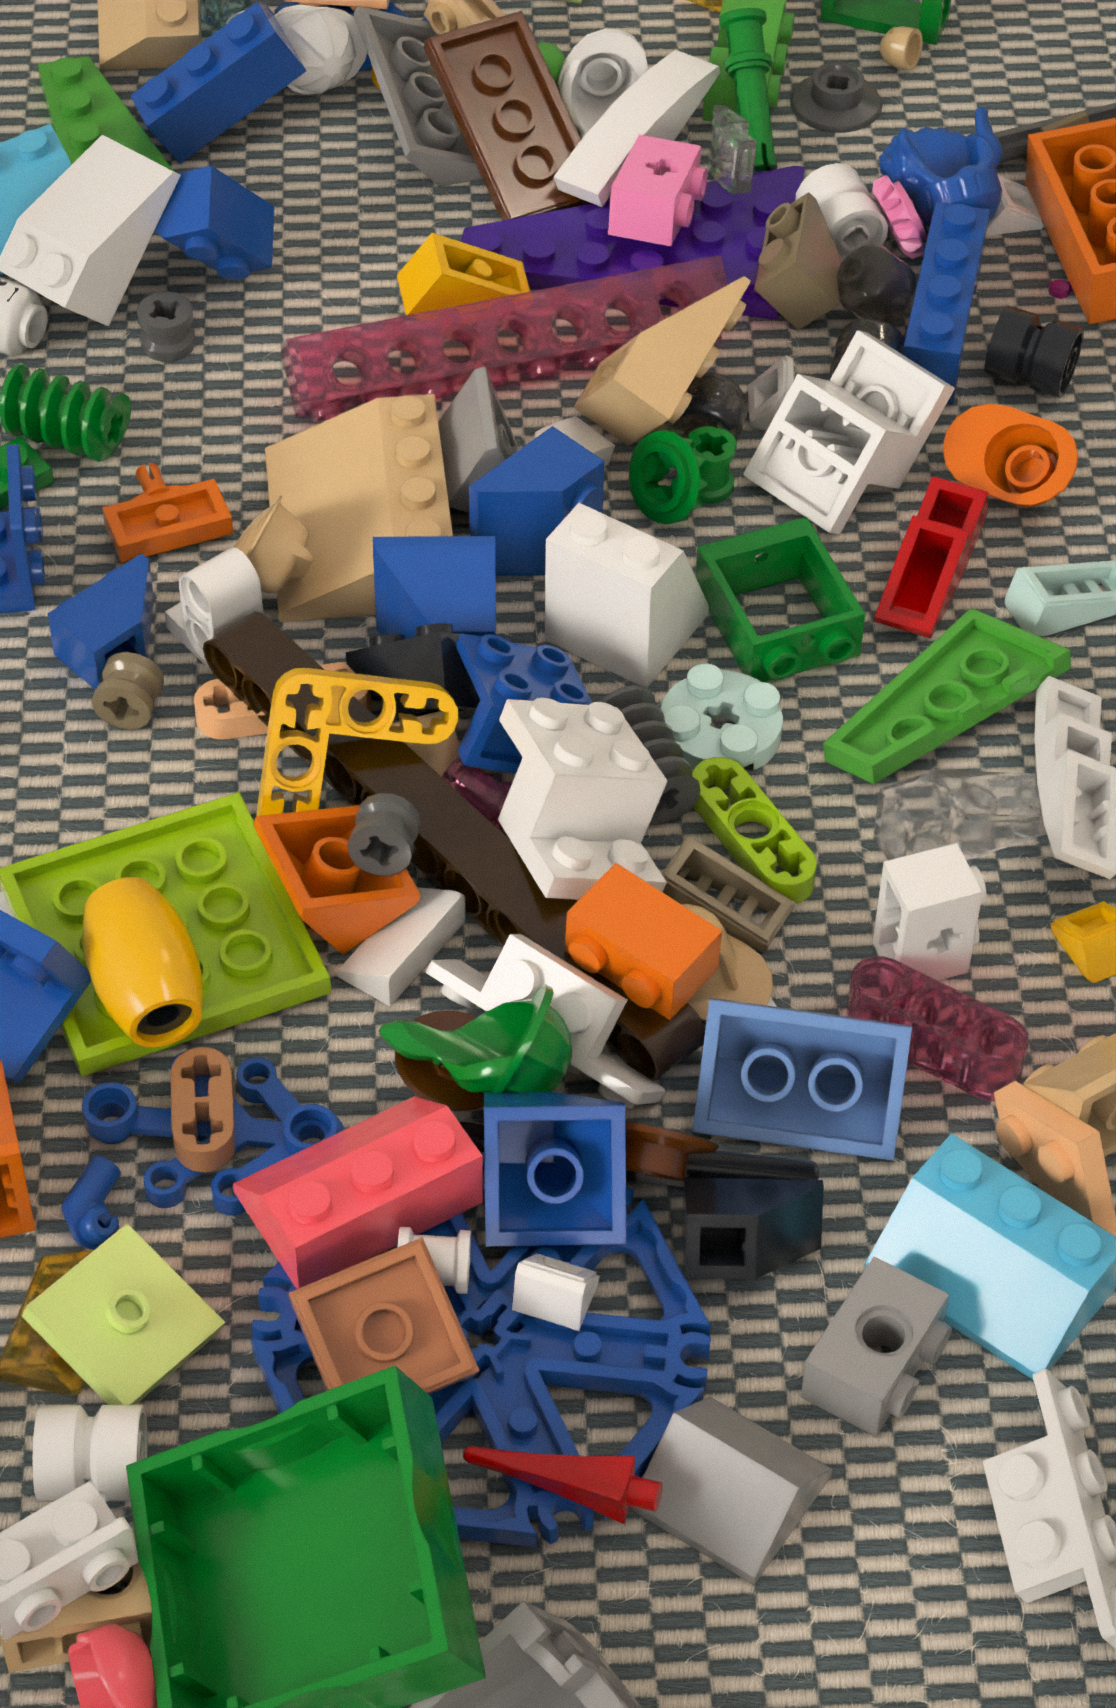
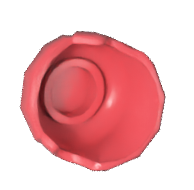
(112, 1669)

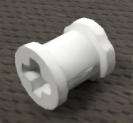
(448, 1254)

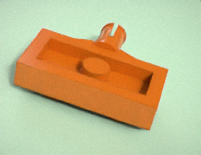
(166, 516)

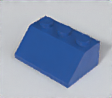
(218, 82)

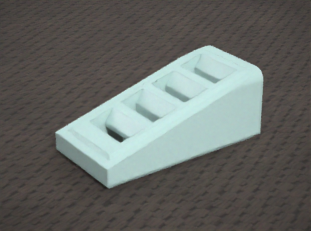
(1049, 597)

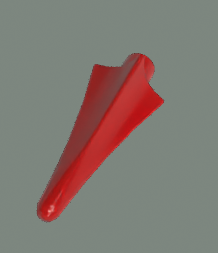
(595, 1482)

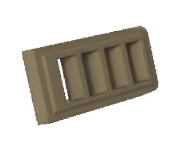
(715, 871)

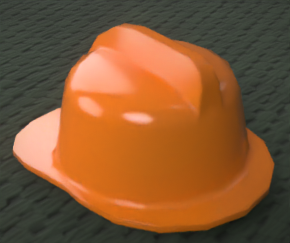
(1010, 454)

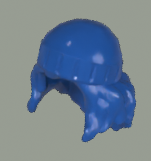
(946, 167)

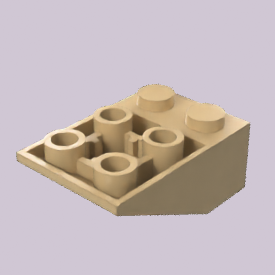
(650, 374)

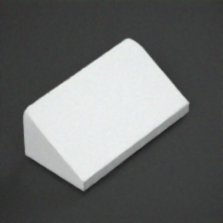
(403, 948)

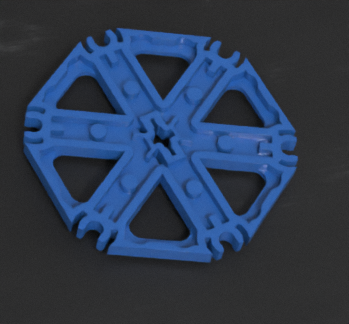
(512, 1393)

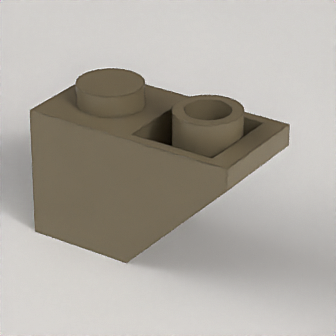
(799, 263)

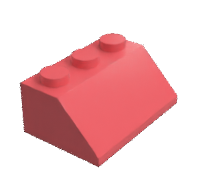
(360, 1186)

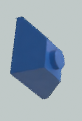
(434, 583)
(554, 1170)

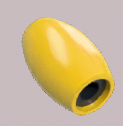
(142, 962)

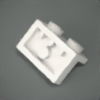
(60, 1557)

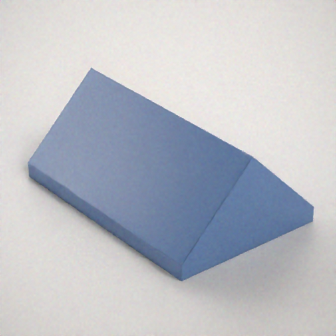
(802, 1078)

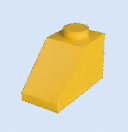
(456, 274)

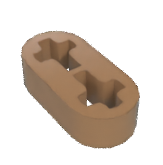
(189, 1109)

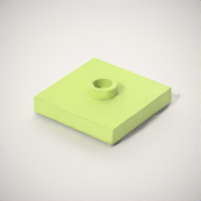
(123, 1319)

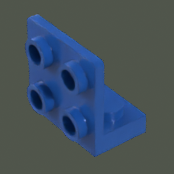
(19, 529)
(505, 672)
(36, 993)

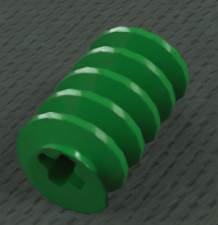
(62, 415)

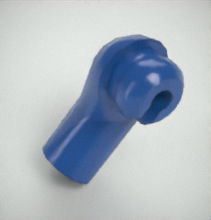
(85, 1205)

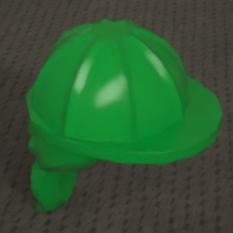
(503, 1050)

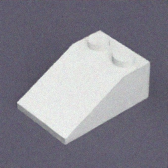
(90, 229)

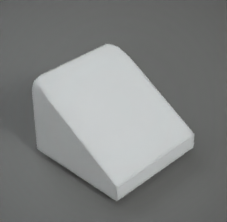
(1016, 210)

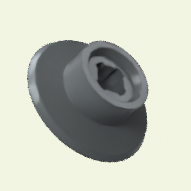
(836, 99)

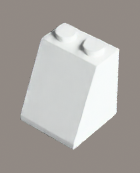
(618, 595)

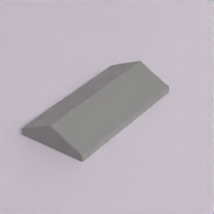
(415, 97)

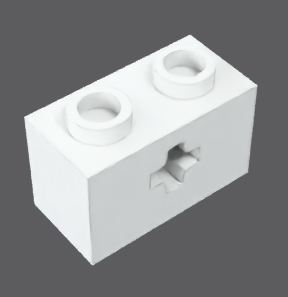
(930, 911)

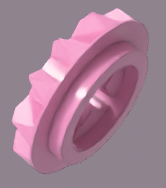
(900, 216)

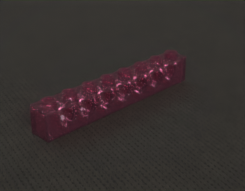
(311, 357)

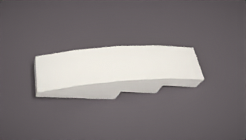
(651, 107)
(1075, 777)

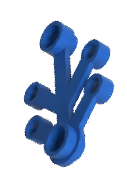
(282, 1137)

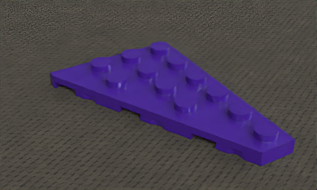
(576, 246)

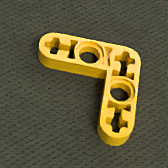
(332, 717)

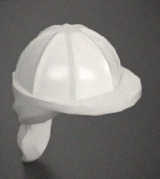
(325, 43)
(598, 74)

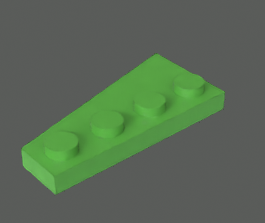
(86, 107)
(943, 692)

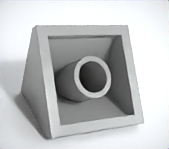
(473, 437)
(731, 1486)

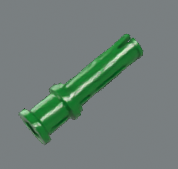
(748, 67)

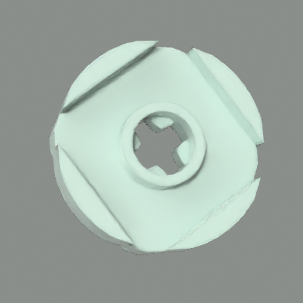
(729, 695)

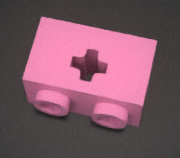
(656, 190)

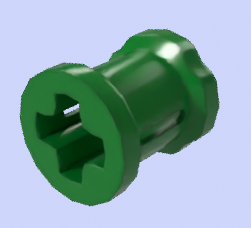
(718, 449)

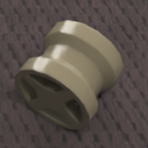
(127, 690)

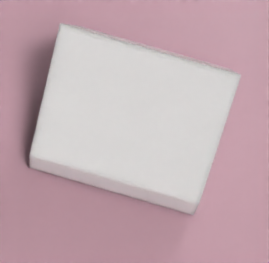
(768, 392)
(553, 1290)

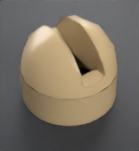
(902, 47)

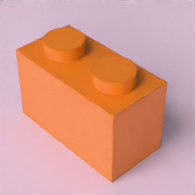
(642, 941)

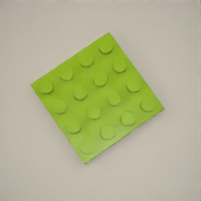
(226, 893)

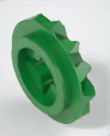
(651, 463)

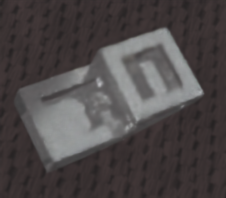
(731, 151)

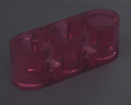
(950, 1031)

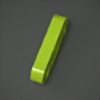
(752, 805)

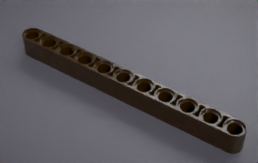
(454, 841)

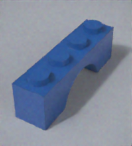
(946, 290)

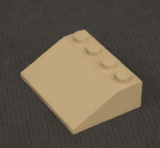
(355, 481)

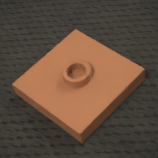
(384, 1317)

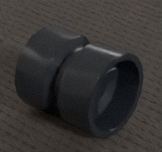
(1032, 351)

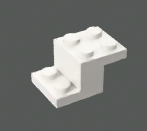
(848, 432)
(579, 795)

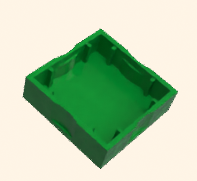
(308, 1558)

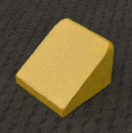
(1090, 940)

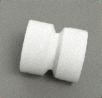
(846, 207)
(82, 1448)

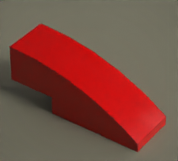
(933, 557)

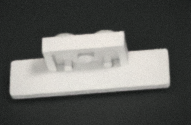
(580, 1000)
(1054, 1510)

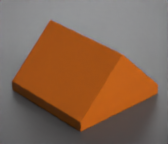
(323, 880)

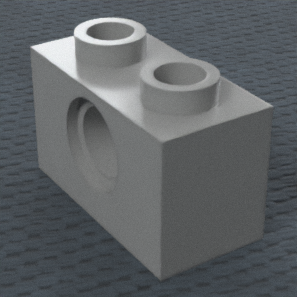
(883, 1310)

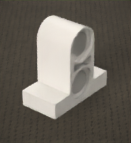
(214, 599)

